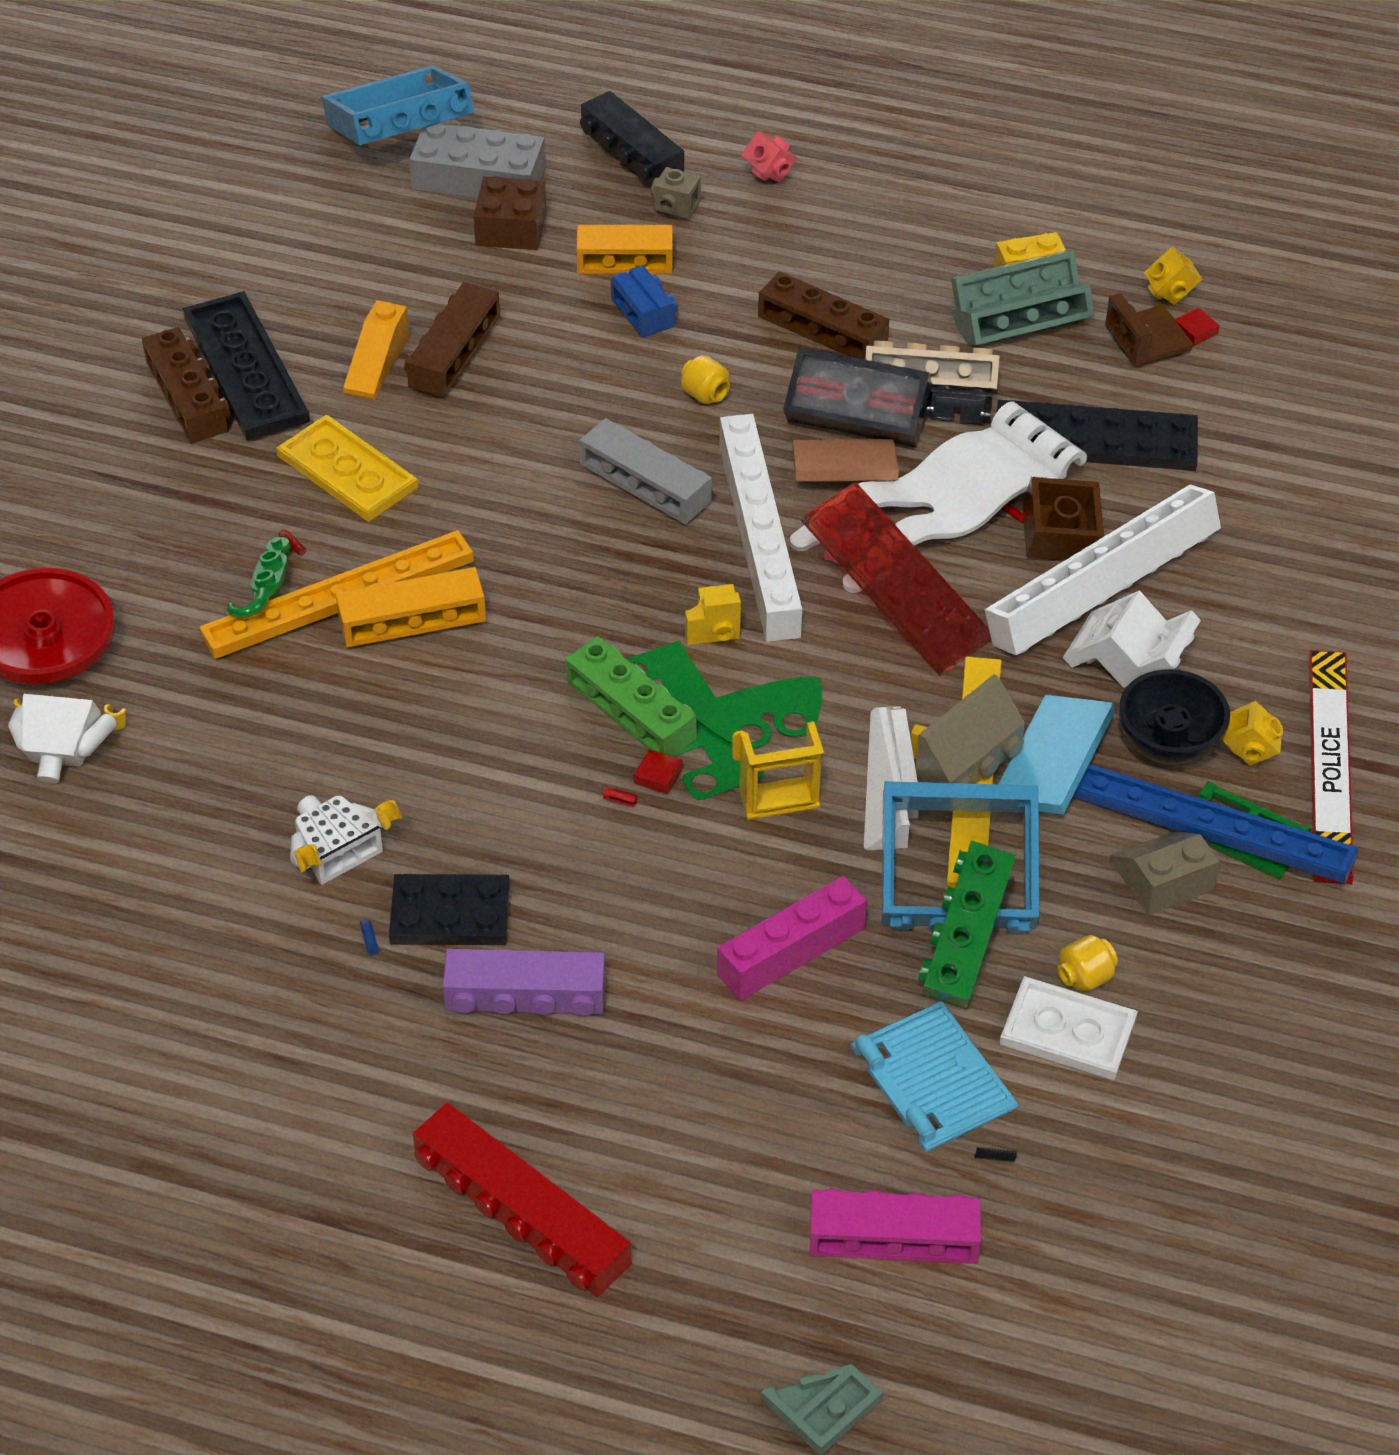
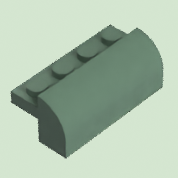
(1020, 298)

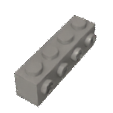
(645, 471)

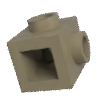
(676, 192)

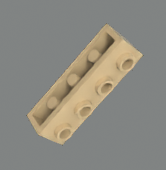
(945, 366)

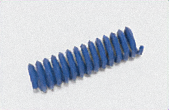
(370, 932)

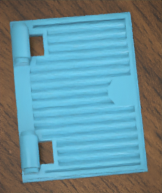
(935, 1074)

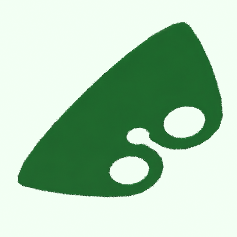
(745, 707)

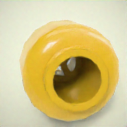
(705, 380)
(1087, 963)

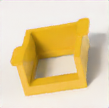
(780, 795)

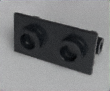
(973, 404)

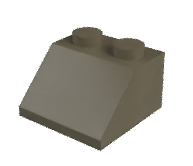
(1168, 870)

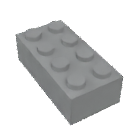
(457, 158)

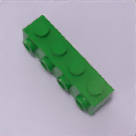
(968, 924)

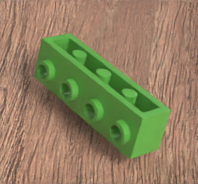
(631, 698)

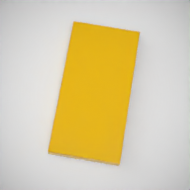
(347, 468)

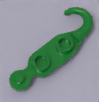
(266, 578)

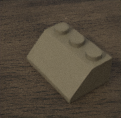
(971, 737)

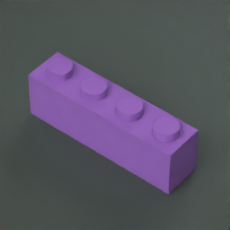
(524, 981)

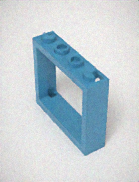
(397, 104)
(961, 798)

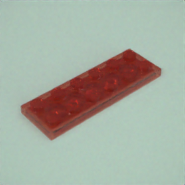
(897, 578)

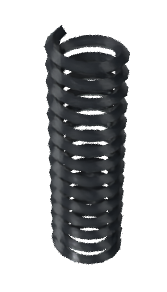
(991, 1153)

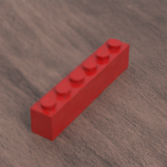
(522, 1200)

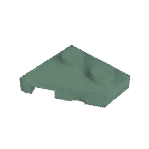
(824, 1405)

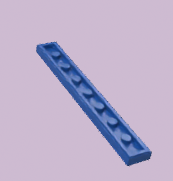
(1217, 823)

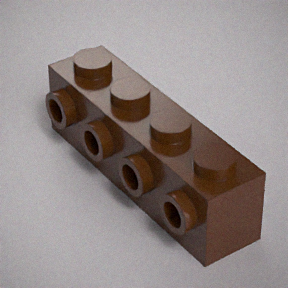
(821, 316)
(452, 339)
(186, 384)

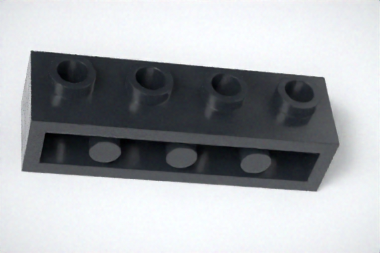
(630, 137)

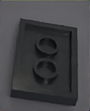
(449, 909)

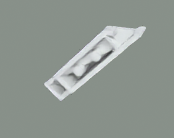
(888, 760)

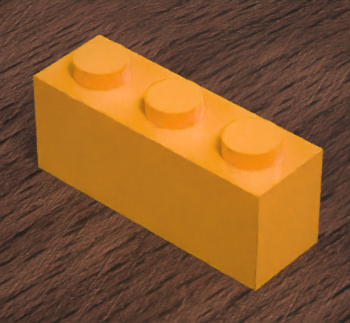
(623, 248)

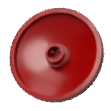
(52, 625)

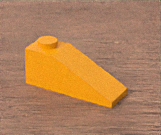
(377, 349)

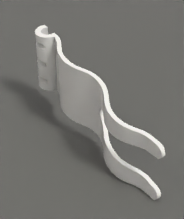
(969, 479)

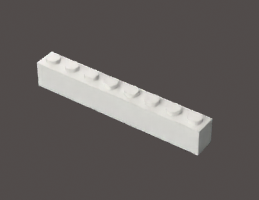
(760, 528)
(1102, 569)

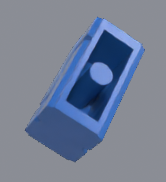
(643, 301)

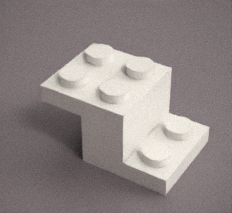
(1132, 638)

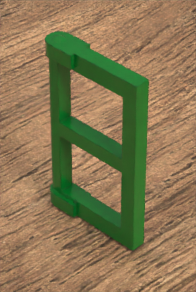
(1274, 870)

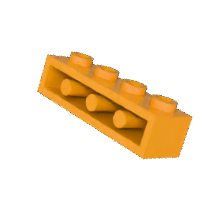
(402, 607)

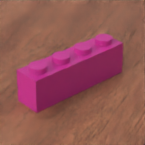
(791, 938)
(895, 1226)

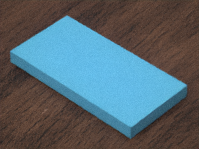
(1059, 749)

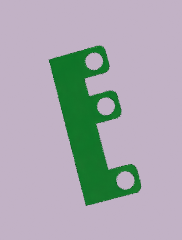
(688, 687)

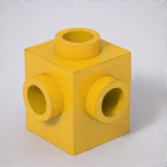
(1172, 276)
(1253, 733)

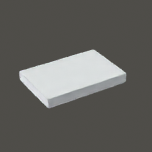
(1068, 1028)

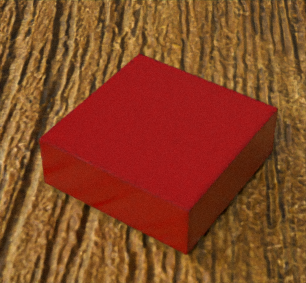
(1198, 325)
(658, 771)

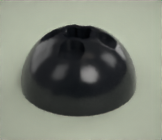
(1173, 716)

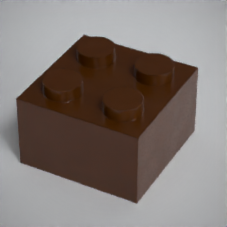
(510, 213)
(1061, 517)

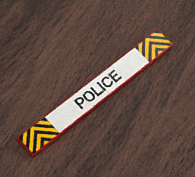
(1330, 750)

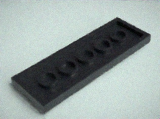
(245, 365)
(1122, 434)

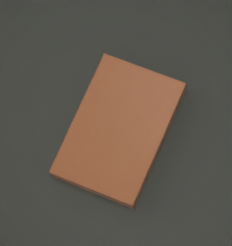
(845, 460)

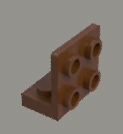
(1145, 333)

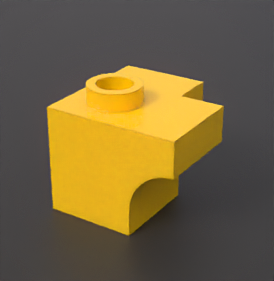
(715, 616)

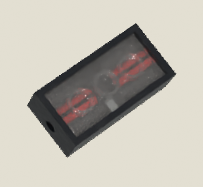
(857, 396)

